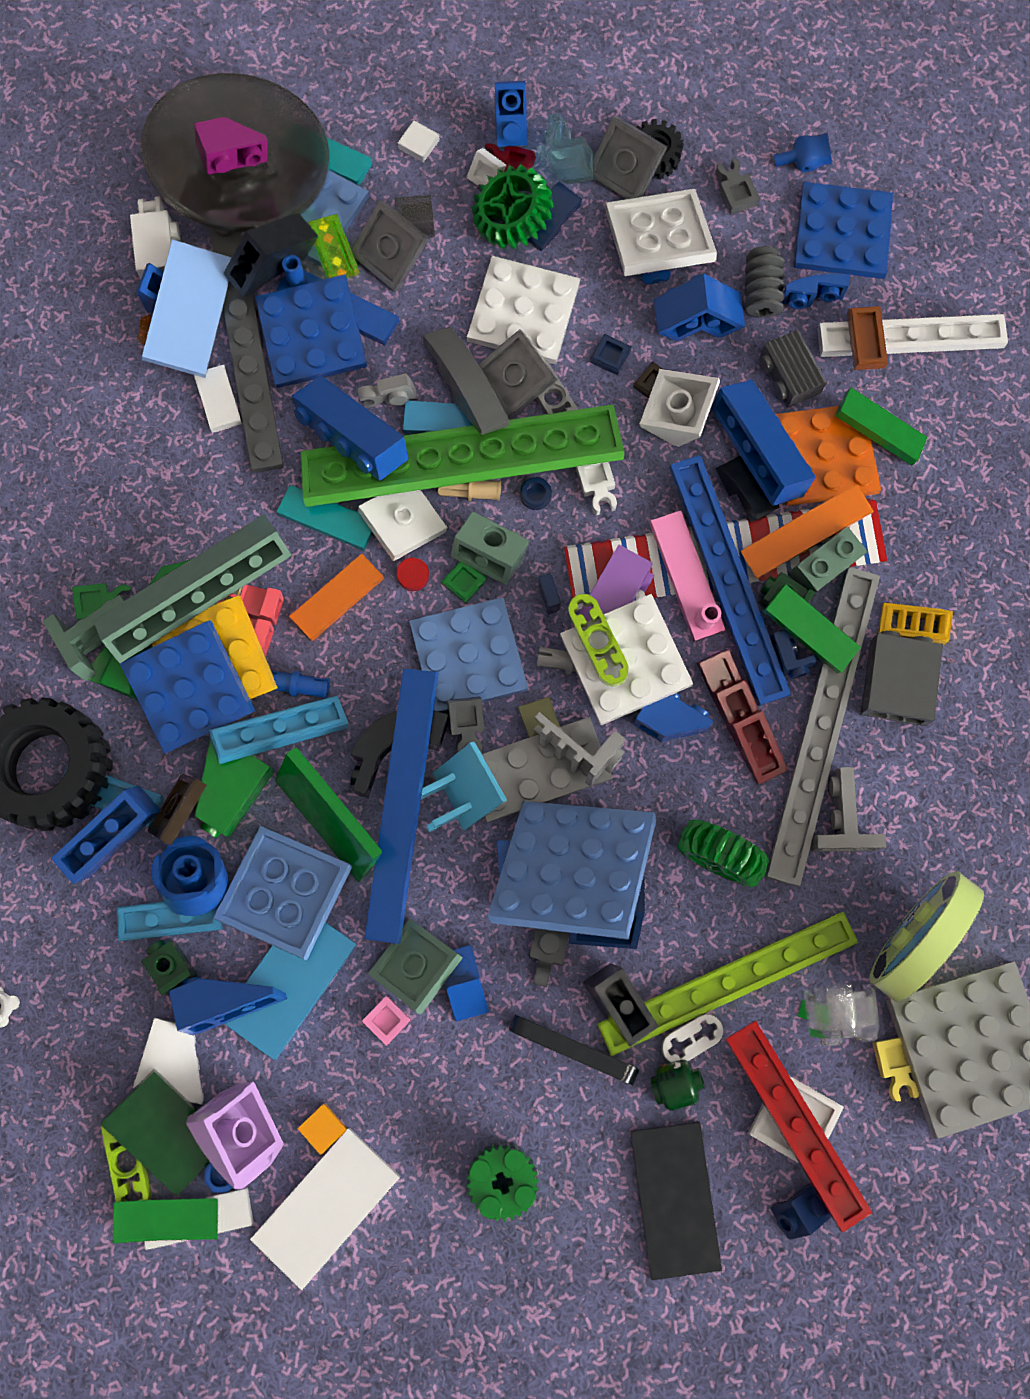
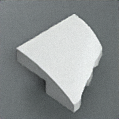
(174, 1058)

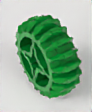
(521, 212)
(723, 853)

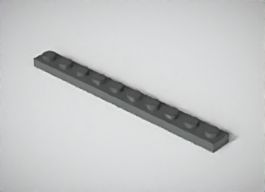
(249, 367)

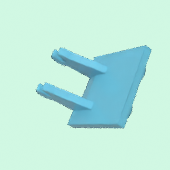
(468, 786)

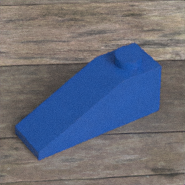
(210, 1003)

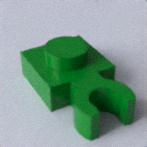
(92, 597)

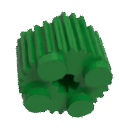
(493, 1200)

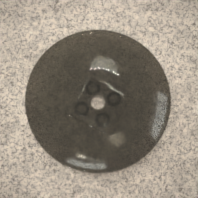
(244, 195)

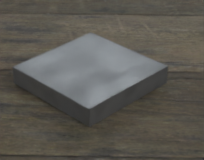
(626, 159)
(389, 245)
(517, 373)

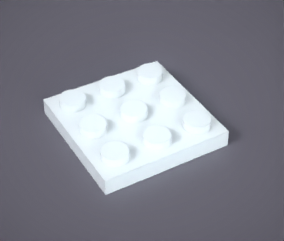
(660, 232)
(523, 299)
(651, 656)

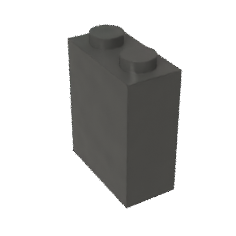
(902, 678)

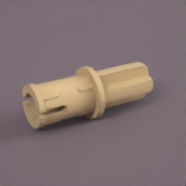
(480, 490)

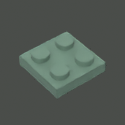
(415, 967)

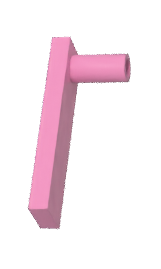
(687, 576)

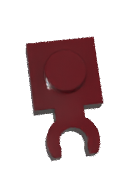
(513, 155)

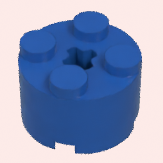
(190, 876)

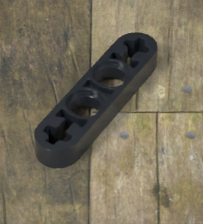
(574, 1050)

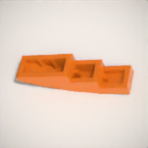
(807, 531)

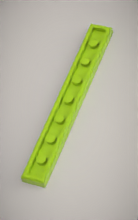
(740, 977)

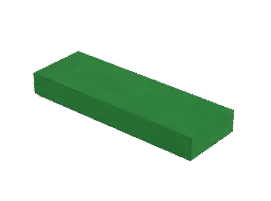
(881, 426)
(811, 629)

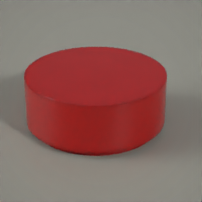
(413, 574)

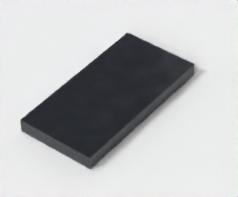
(675, 1201)

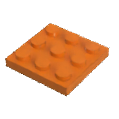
(833, 451)

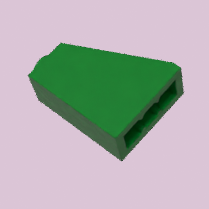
(229, 791)

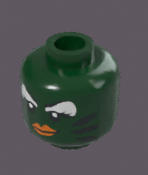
(677, 1085)

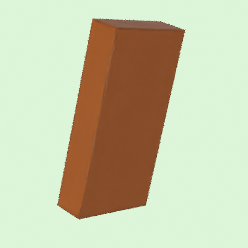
(867, 338)

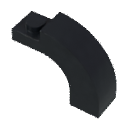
(377, 743)

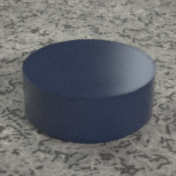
(535, 493)

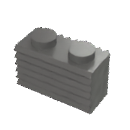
(792, 369)

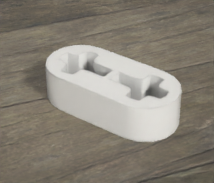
(687, 1031)

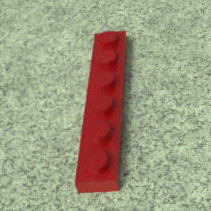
(798, 1126)

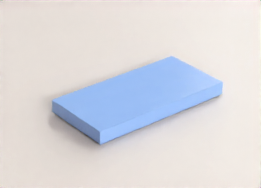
(187, 309)

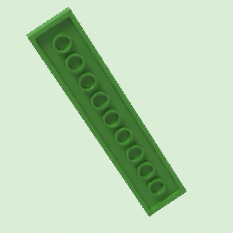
(467, 456)

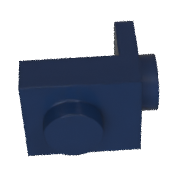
(801, 1213)

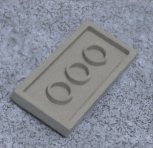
(535, 775)

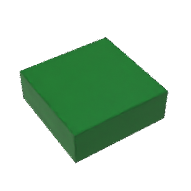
(463, 581)

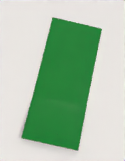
(165, 1220)

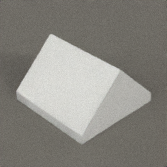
(679, 406)

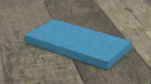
(303, 984)

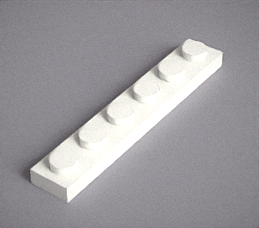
(922, 335)

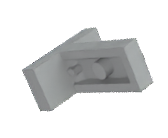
(845, 819)

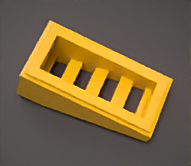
(930, 615)

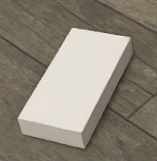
(218, 399)

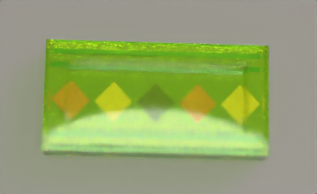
(333, 247)

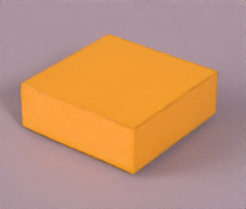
(322, 1128)

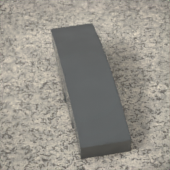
(466, 379)

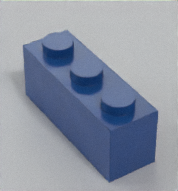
(106, 834)

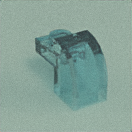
(565, 157)

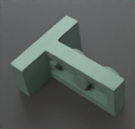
(79, 639)

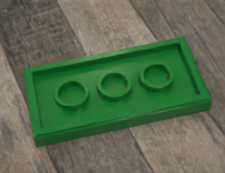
(327, 814)

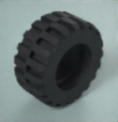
(85, 768)

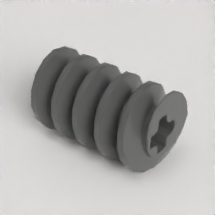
(764, 282)

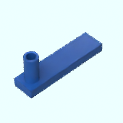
(372, 320)

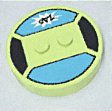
(927, 936)

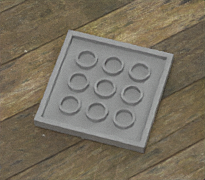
(968, 1048)

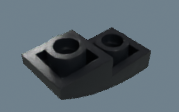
(740, 481)

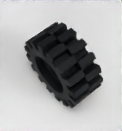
(670, 139)

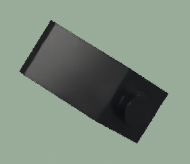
(620, 1003)

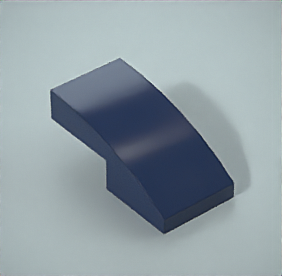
(565, 205)

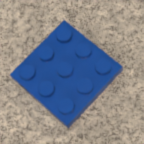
(843, 230)
(311, 331)
(187, 686)

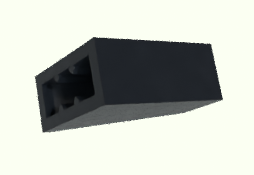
(263, 250)

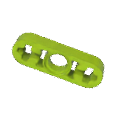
(596, 614)
(120, 1191)

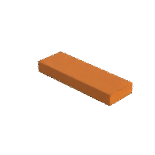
(336, 597)

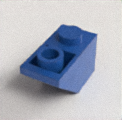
(510, 113)
(672, 719)

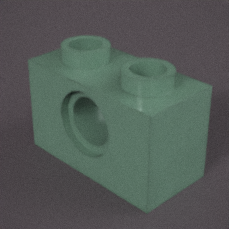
(489, 548)
(828, 560)

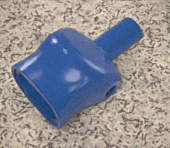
(808, 153)

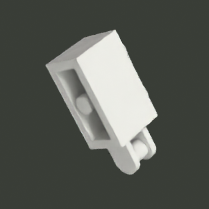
(152, 234)

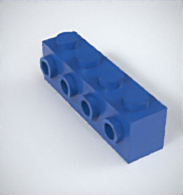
(350, 428)
(762, 442)

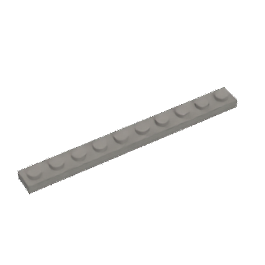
(820, 736)

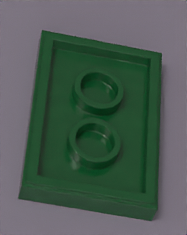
(155, 1131)

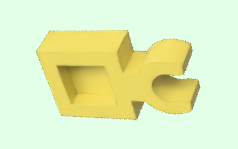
(894, 1065)

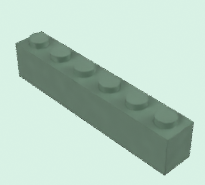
(191, 589)

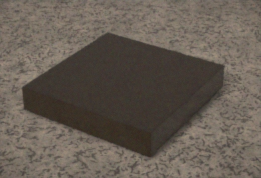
(176, 808)

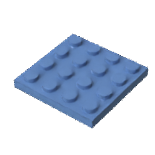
(574, 869)

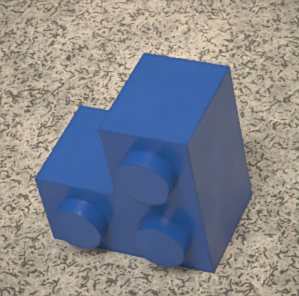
(699, 306)

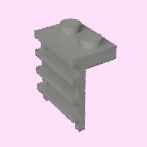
(604, 759)

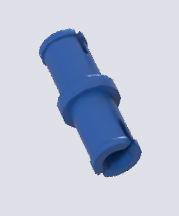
(297, 684)

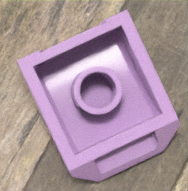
(236, 1134)

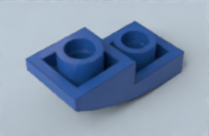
(803, 291)

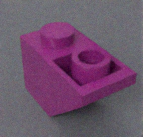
(228, 145)

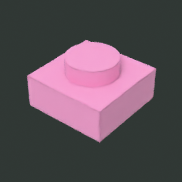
(386, 1020)

